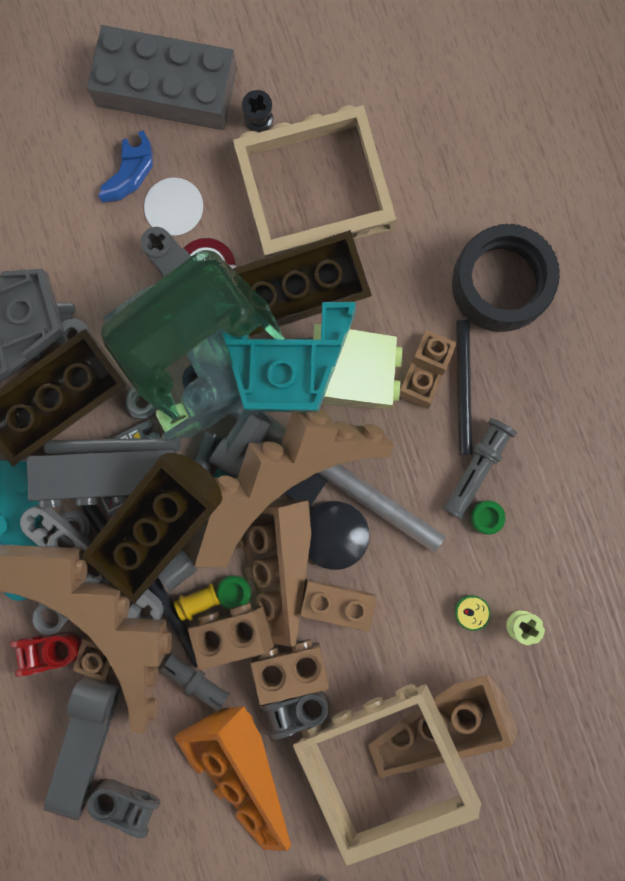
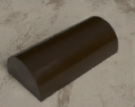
(304, 277)
(55, 395)
(154, 524)

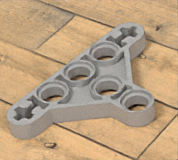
(52, 520)

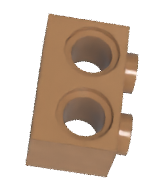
(338, 605)
(233, 643)
(293, 681)

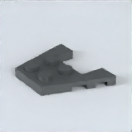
(27, 318)

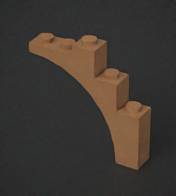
(271, 469)
(100, 610)

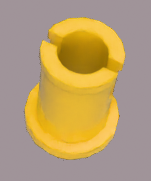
(196, 602)

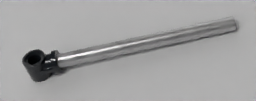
(356, 488)

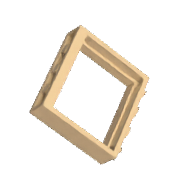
(313, 127)
(403, 830)

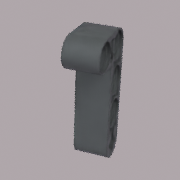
(91, 715)

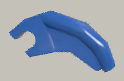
(133, 170)

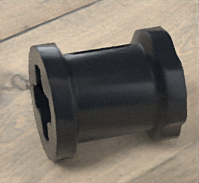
(254, 102)

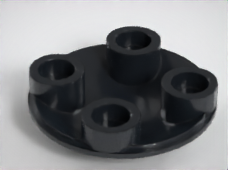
(337, 535)

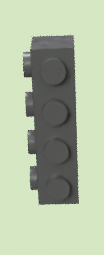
(87, 476)

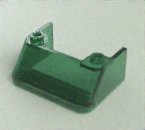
(179, 316)

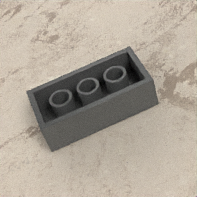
(162, 77)

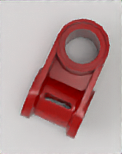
(40, 652)

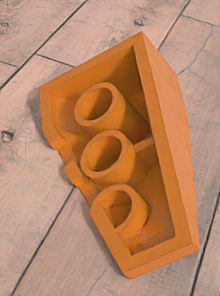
(235, 759)

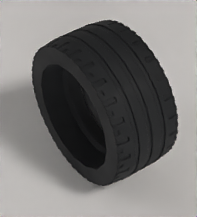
(530, 247)

